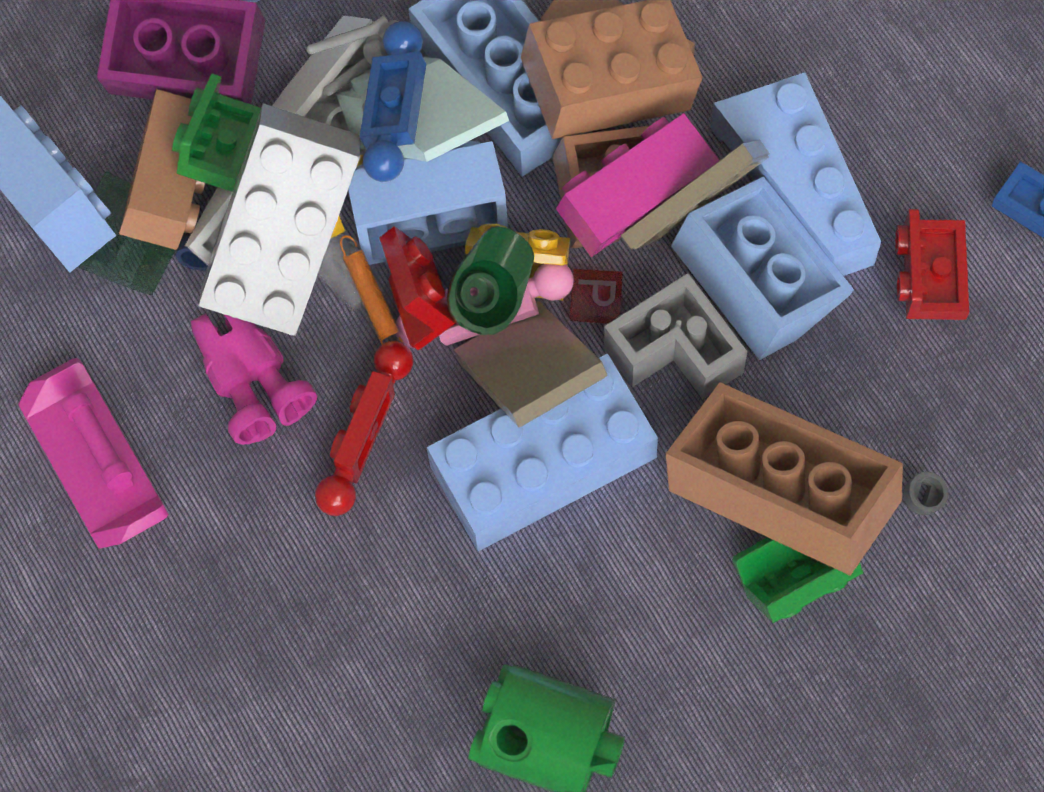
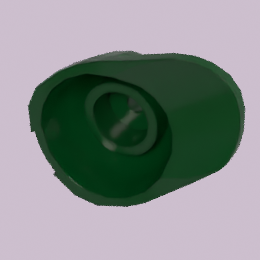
(499, 273)

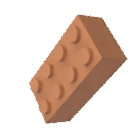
(785, 477)

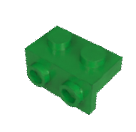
(216, 137)
(785, 580)

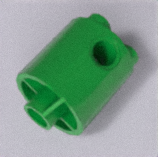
(546, 731)

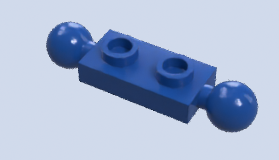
(393, 101)

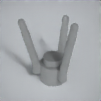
(371, 49)

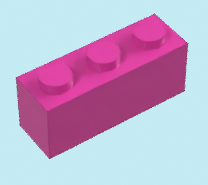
(634, 182)

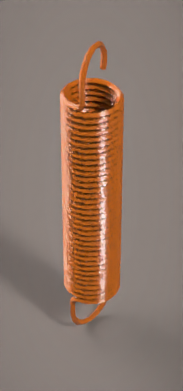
(370, 293)

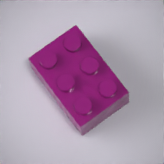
(179, 47)

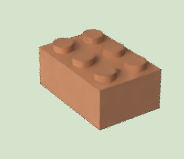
(610, 67)

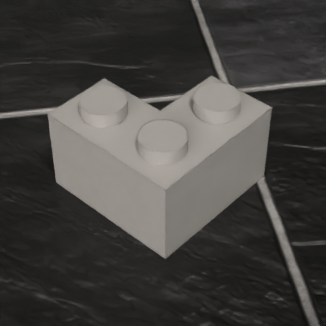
(679, 328)

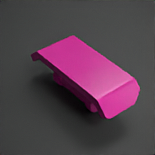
(91, 455)

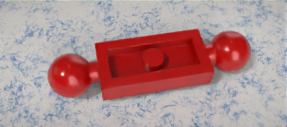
(351, 448)

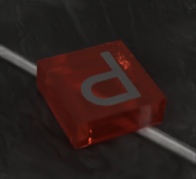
(596, 296)

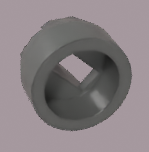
(934, 496)

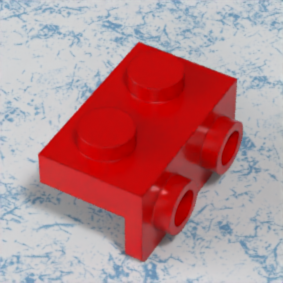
(934, 268)
(416, 287)

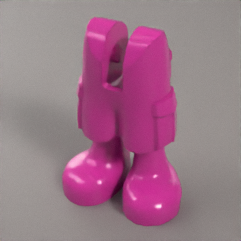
(245, 357)

